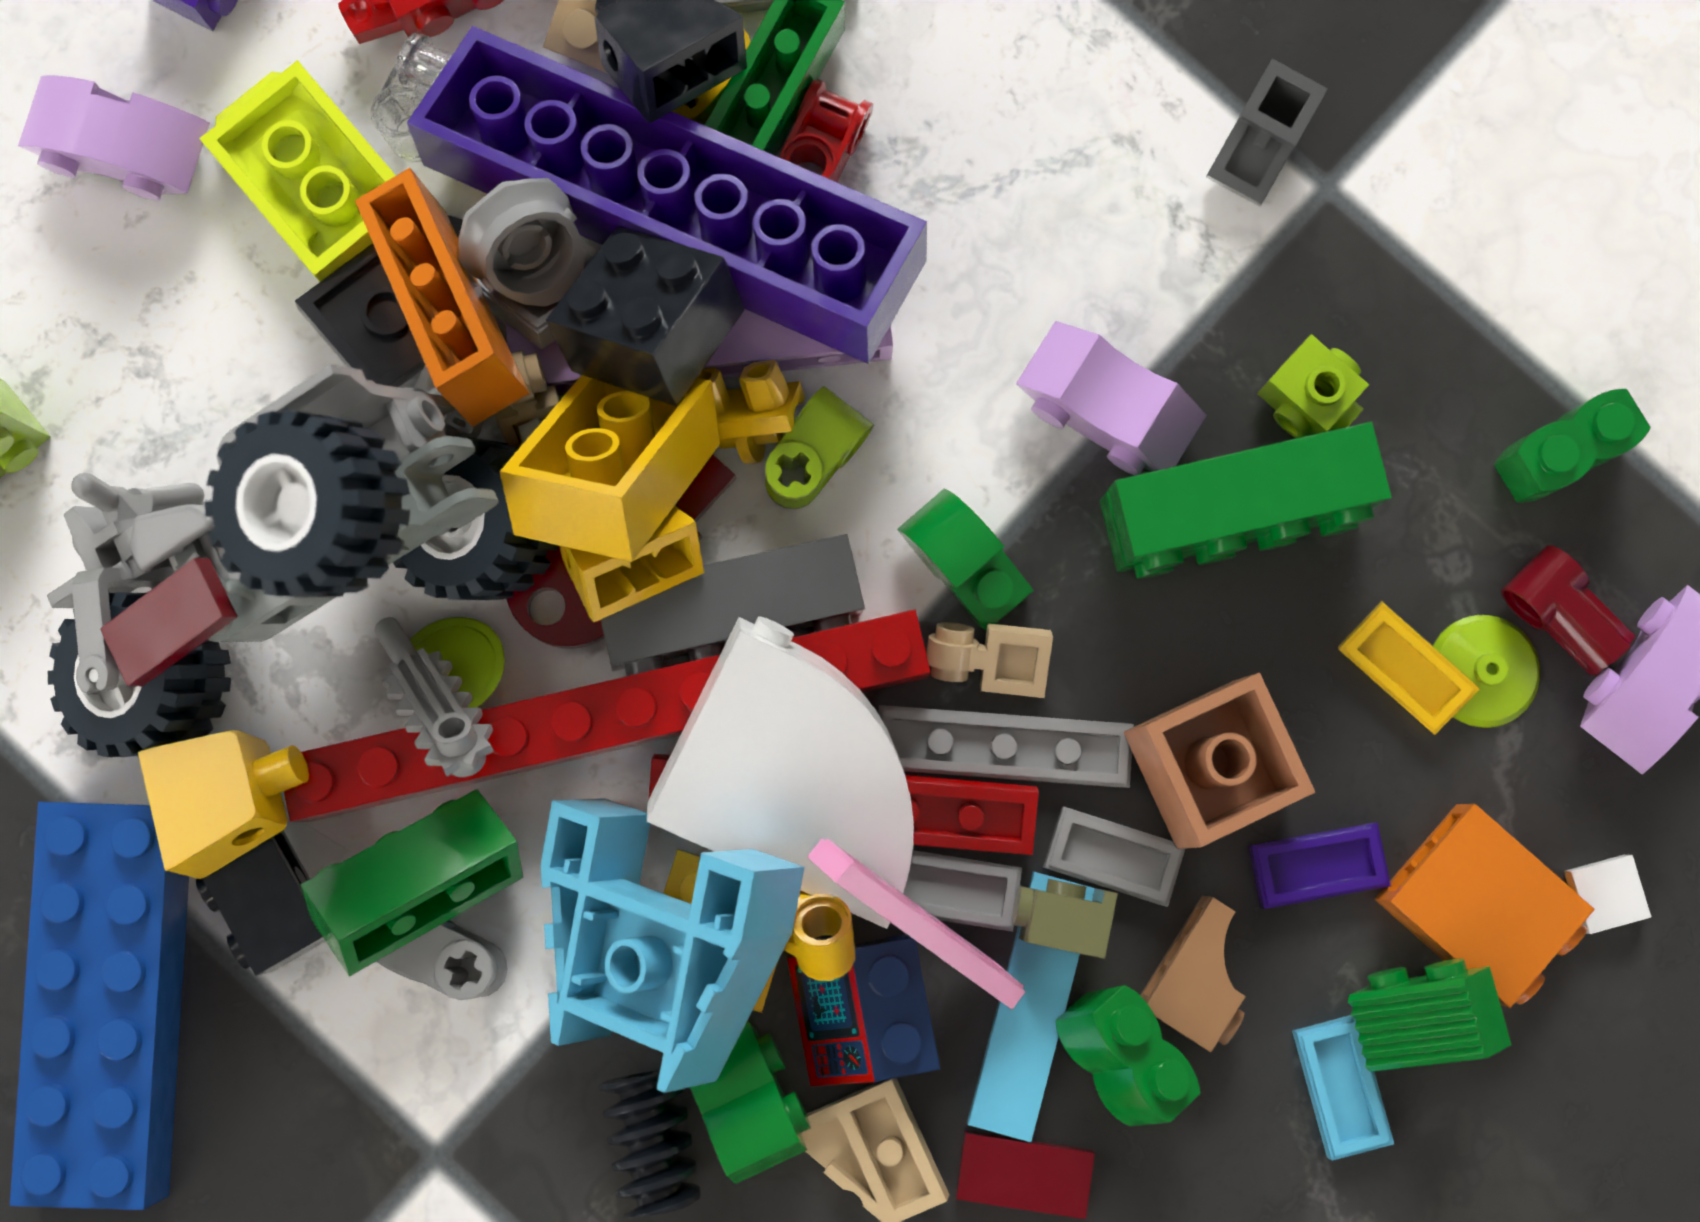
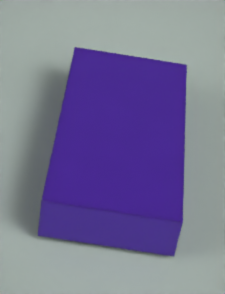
(1319, 865)

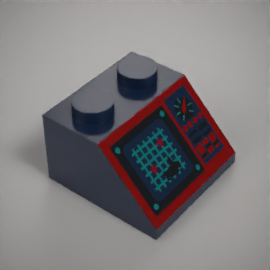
(869, 1020)

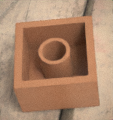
(1219, 762)

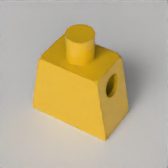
(615, 584)
(217, 797)

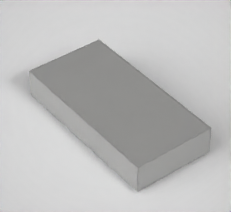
(1114, 856)
(964, 889)

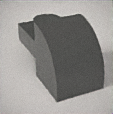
(1266, 132)

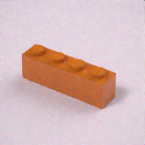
(441, 299)

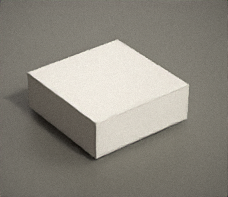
(1612, 890)

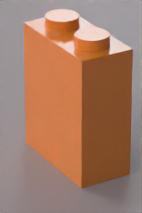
(1486, 901)

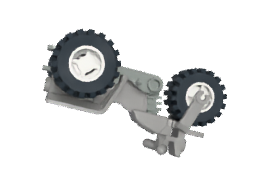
(299, 514)

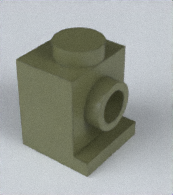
(1064, 918)

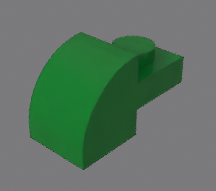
(966, 558)

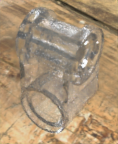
(404, 89)

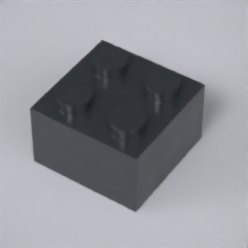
(646, 315)

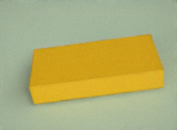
(1408, 668)

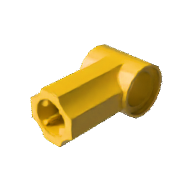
(816, 917)

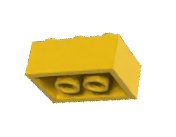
(608, 466)

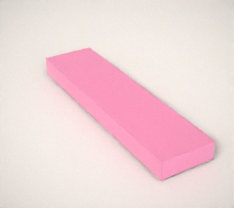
(916, 922)

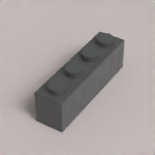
(791, 585)

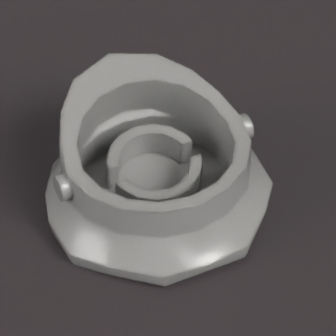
(523, 242)

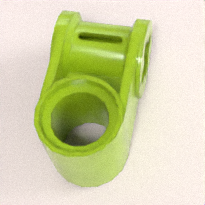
(821, 442)

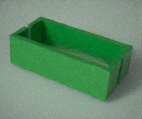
(1245, 498)

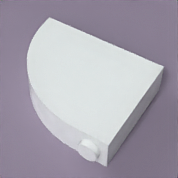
(788, 758)

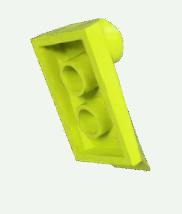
(300, 166)

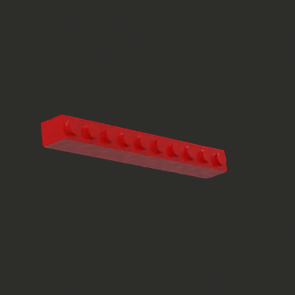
(582, 722)

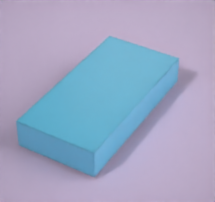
(1342, 1089)

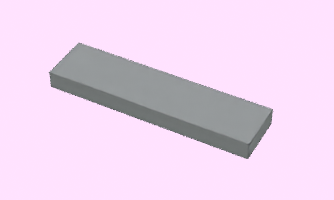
(1010, 746)

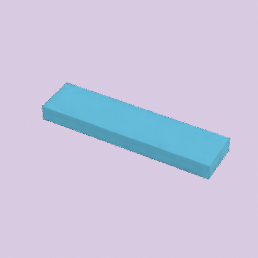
(1025, 1037)

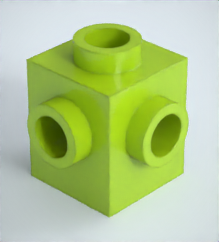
(1315, 390)

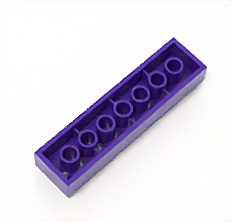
(791, 238)

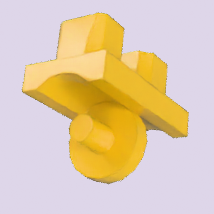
(757, 411)

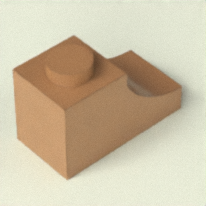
(1192, 983)

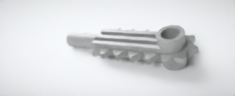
(434, 704)

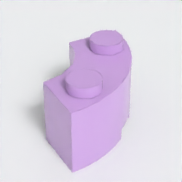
(96, 132)
(1110, 400)
(1652, 692)

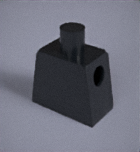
(668, 49)

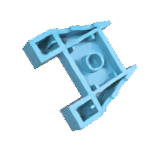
(650, 962)

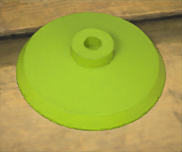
(471, 649)
(1498, 661)

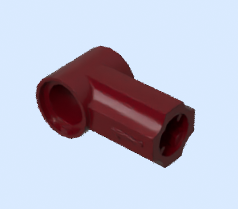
(1555, 597)

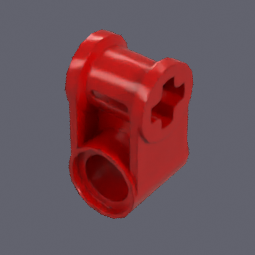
(826, 130)

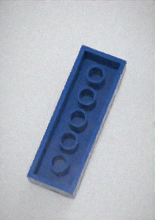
(99, 1012)

